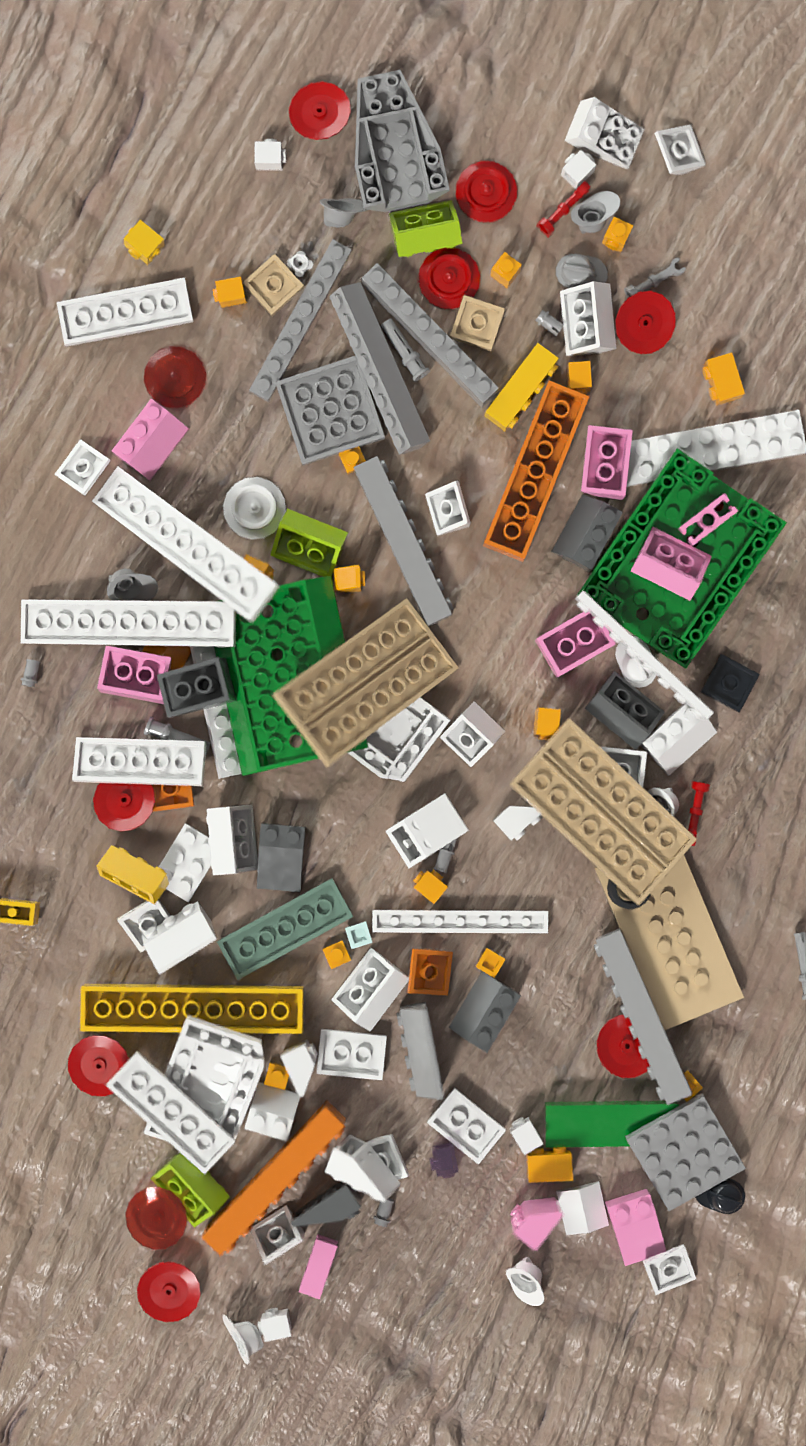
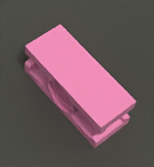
(717, 520)
(318, 1266)

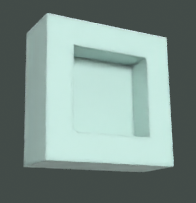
(358, 935)

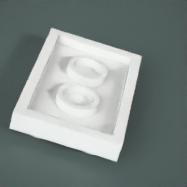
(187, 862)
(351, 1054)
(466, 1125)

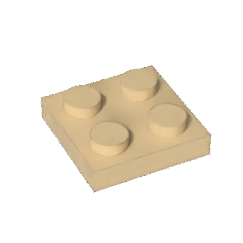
(273, 285)
(477, 323)

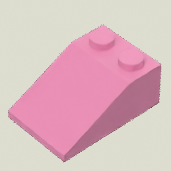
(636, 1226)

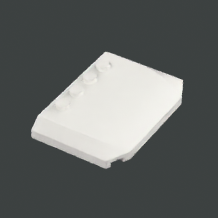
(402, 741)
(215, 1071)

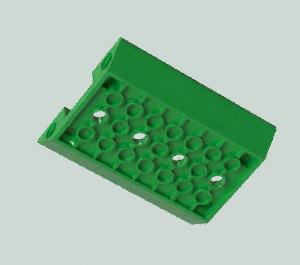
(736, 546)
(306, 630)

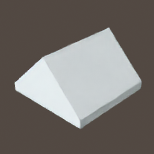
(448, 508)
(276, 1234)

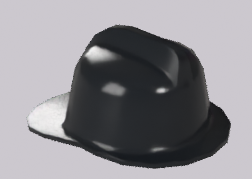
(724, 1197)

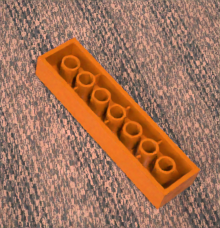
(536, 471)
(273, 1178)

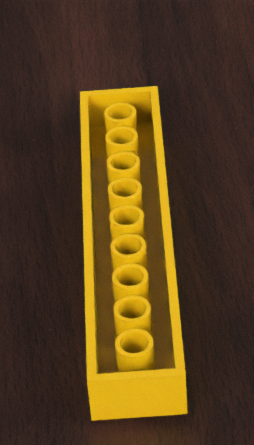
(167, 1006)

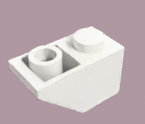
(515, 820)

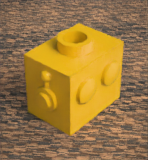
(143, 242)

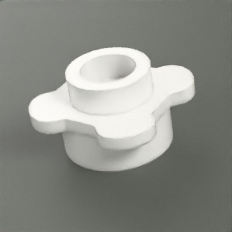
(299, 257)

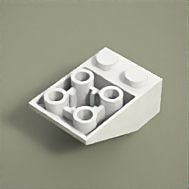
(604, 133)
(427, 830)
(362, 1169)

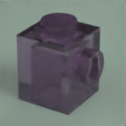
(444, 1160)

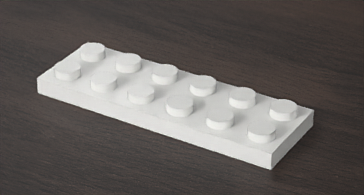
(125, 312)
(139, 761)
(170, 1112)

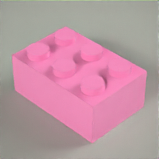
(573, 643)

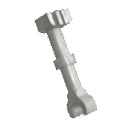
(654, 280)

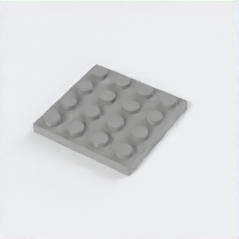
(329, 410)
(685, 1152)

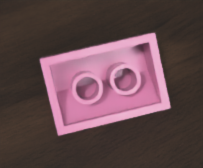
(150, 439)
(606, 462)
(671, 563)
(132, 674)
(535, 1220)

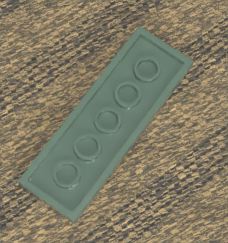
(284, 928)

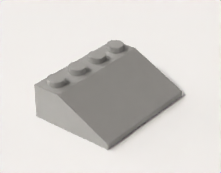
(421, 1051)

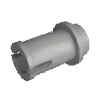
(549, 322)
(30, 673)
(383, 1213)

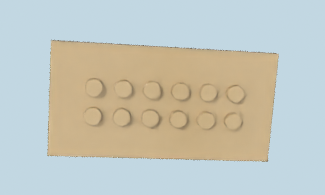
(365, 682)
(603, 811)
(676, 948)

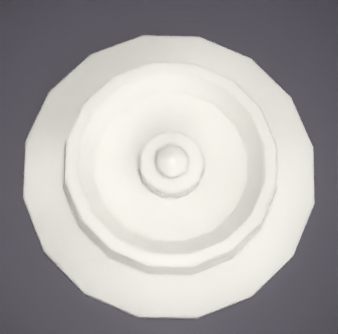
(254, 508)

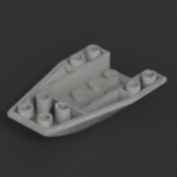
(395, 148)

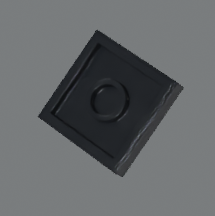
(730, 683)

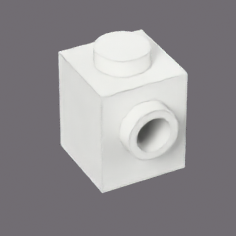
(269, 155)
(578, 168)
(525, 1135)
(275, 1324)

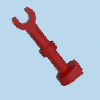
(546, 225)
(696, 811)

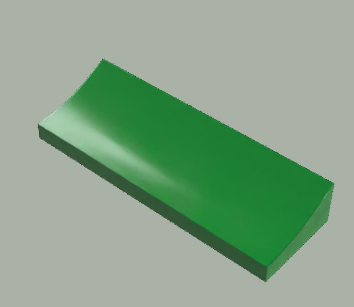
(598, 1121)

